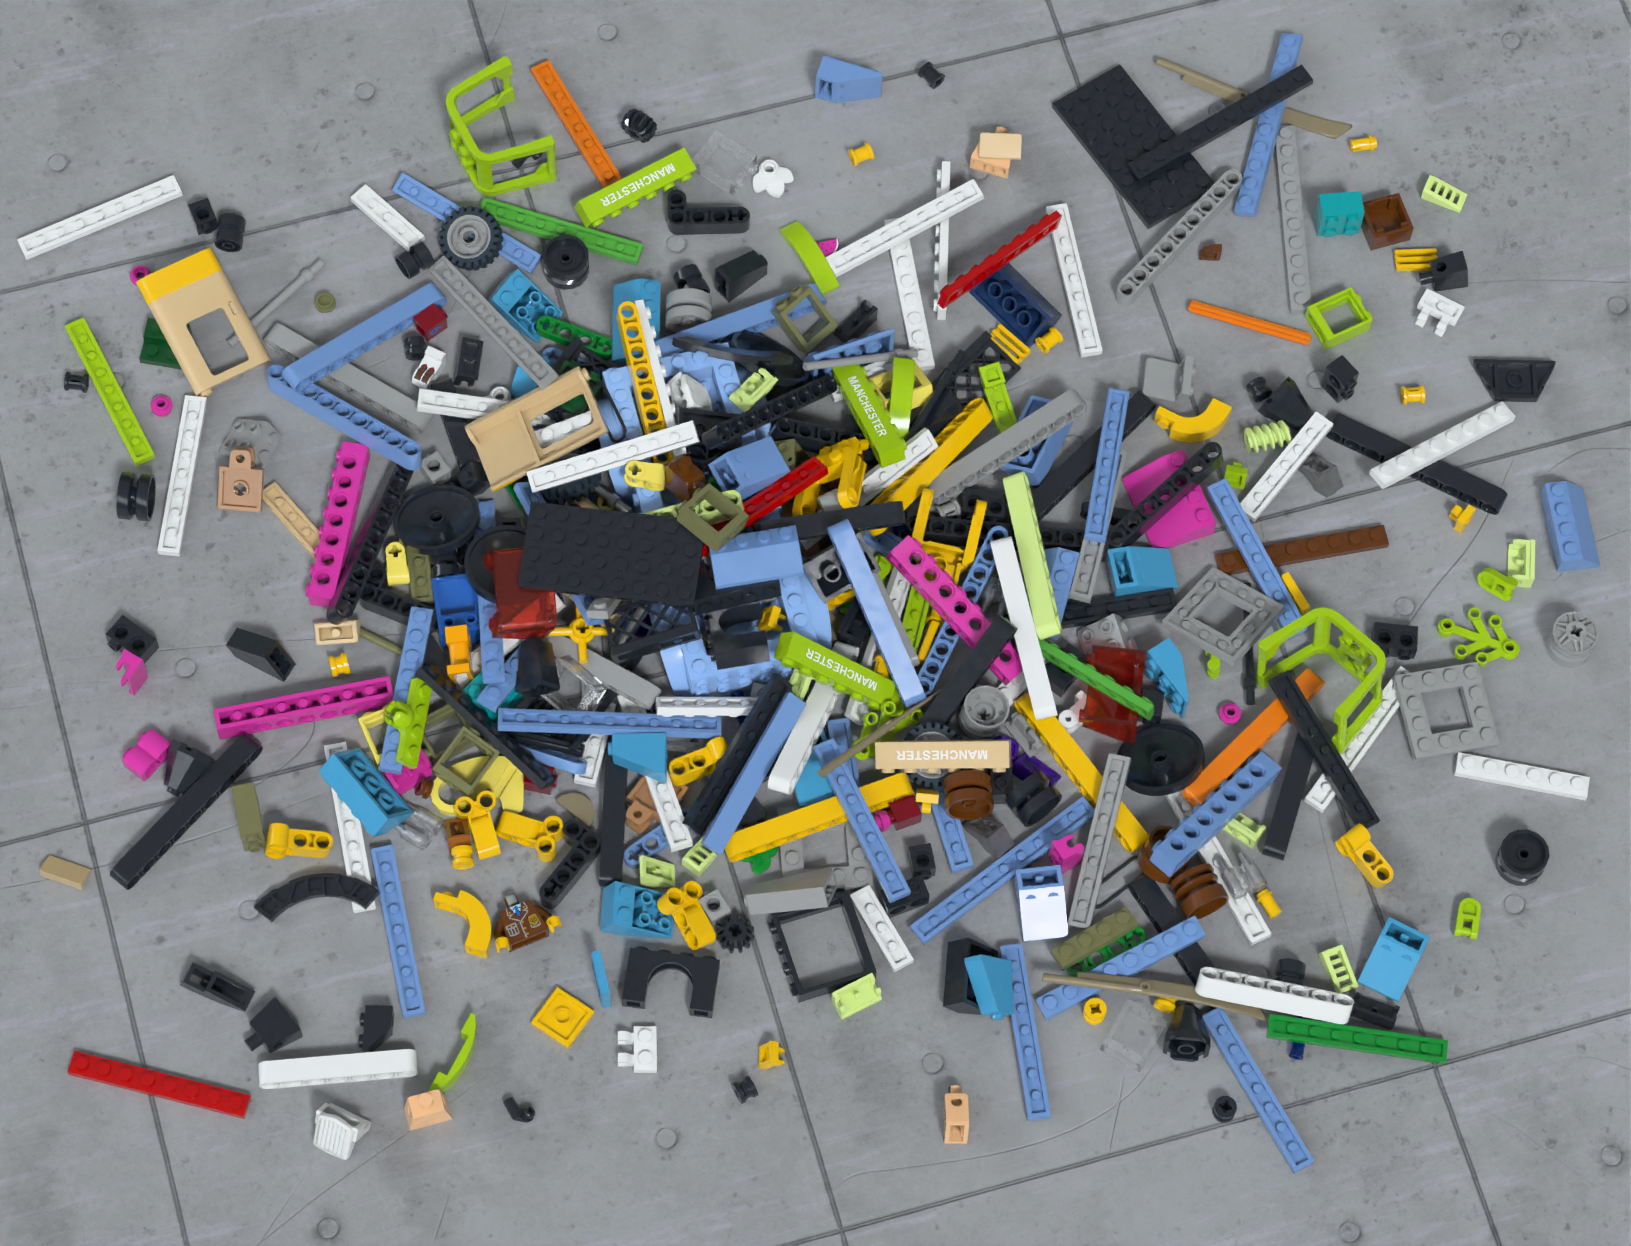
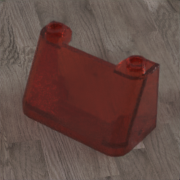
(519, 611)
(1102, 712)

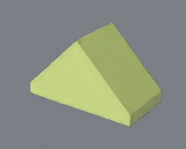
(656, 873)

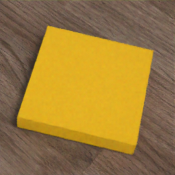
(562, 1017)

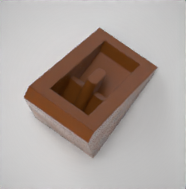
(457, 832)

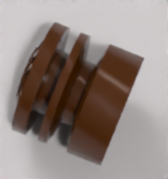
(1199, 891)

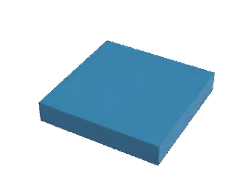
(601, 979)

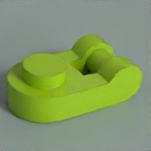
(1490, 580)
(1213, 666)
(1469, 911)

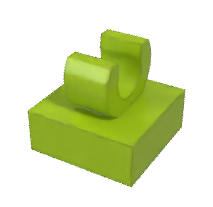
(1236, 475)
(885, 565)

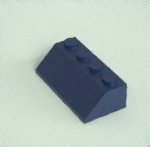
(1016, 304)

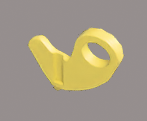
(501, 779)

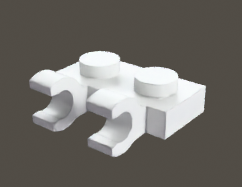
(1440, 308)
(644, 1049)

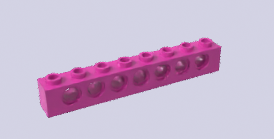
(349, 454)
(945, 606)
(303, 707)

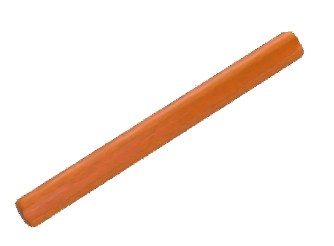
(1249, 322)

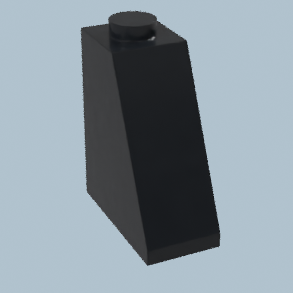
(739, 274)
(261, 653)
(536, 668)

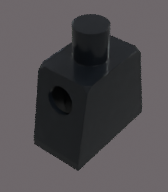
(1446, 272)
(272, 1028)

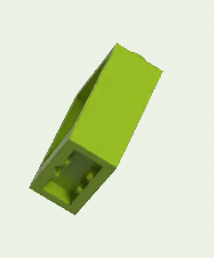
(1321, 328)

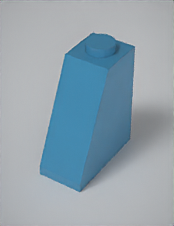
(641, 753)
(991, 985)

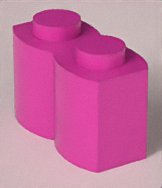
(146, 755)

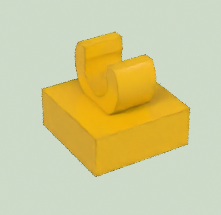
(1462, 516)
(769, 619)
(927, 797)
(769, 1055)

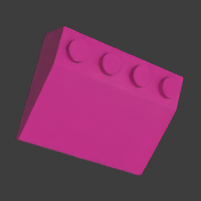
(1186, 520)

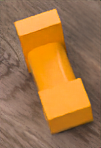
(459, 645)

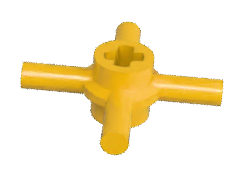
(580, 638)

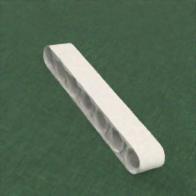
(1274, 995)
(337, 1069)

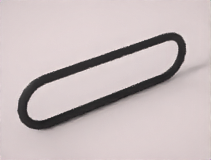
(616, 411)
(1112, 874)

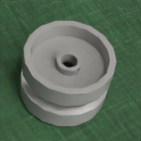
(687, 309)

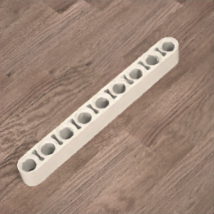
(1026, 635)
(807, 730)

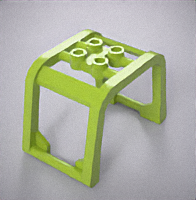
(467, 149)
(1341, 655)

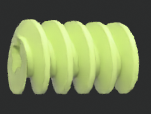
(1266, 435)

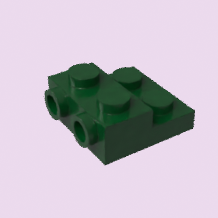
(156, 348)
(578, 404)

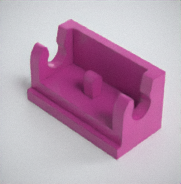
(135, 671)
(410, 777)
(1066, 856)

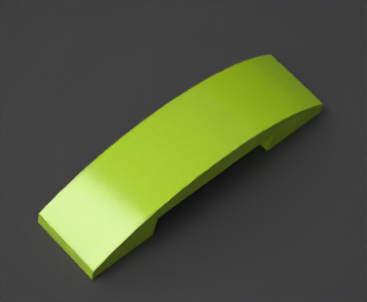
(810, 255)
(901, 393)
(997, 396)
(468, 1034)

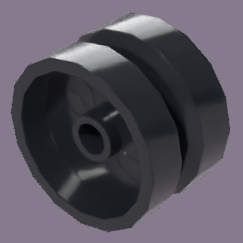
(565, 262)
(136, 496)
(1033, 799)
(1522, 857)

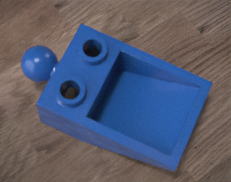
(455, 606)

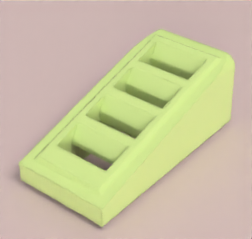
(1439, 185)
(693, 852)
(1331, 972)

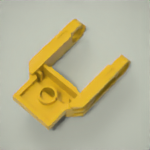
(841, 462)
(948, 557)

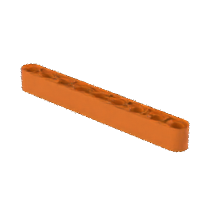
(1248, 742)

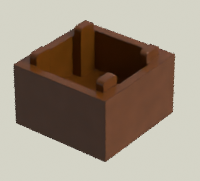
(1386, 222)

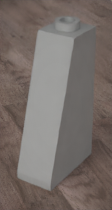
(792, 893)

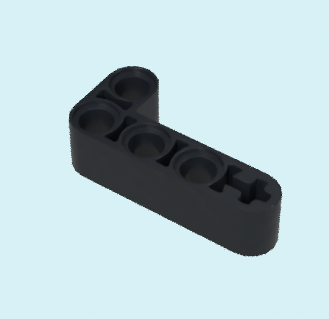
(707, 215)
(381, 596)
(566, 867)

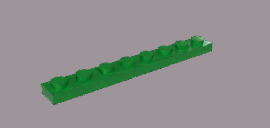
(1357, 1039)

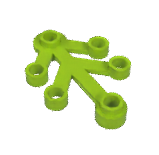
(1481, 639)
(885, 715)

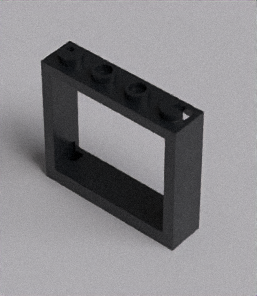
(839, 900)

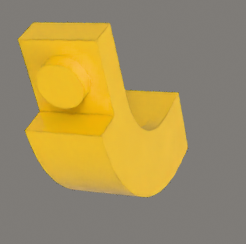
(1195, 428)
(471, 909)

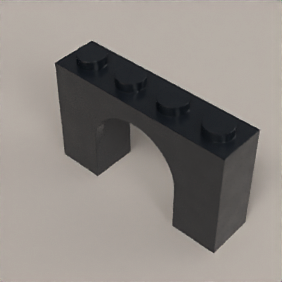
(712, 599)
(736, 649)
(645, 964)

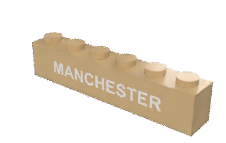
(942, 754)

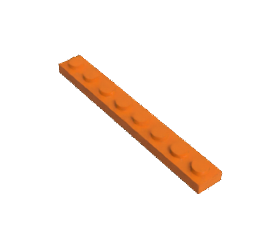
(575, 124)

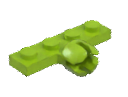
(410, 721)

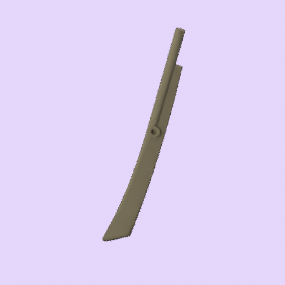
(1302, 120)
(865, 742)
(1150, 987)

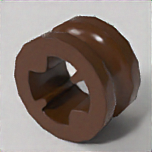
(424, 787)

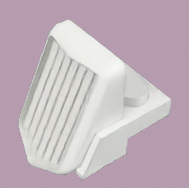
(688, 393)
(338, 1130)

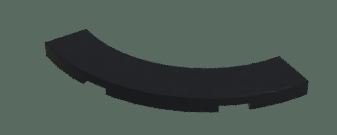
(732, 354)
(314, 887)

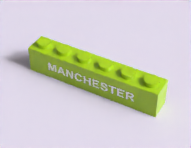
(635, 187)
(869, 414)
(834, 670)

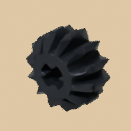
(639, 125)
(728, 929)

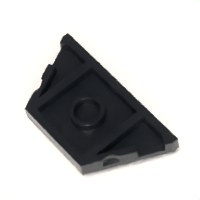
(1514, 378)

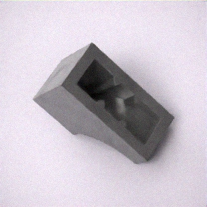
(1322, 475)
(990, 835)

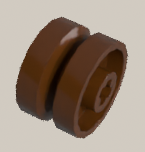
(968, 795)
(1145, 854)

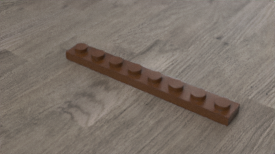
(1310, 549)

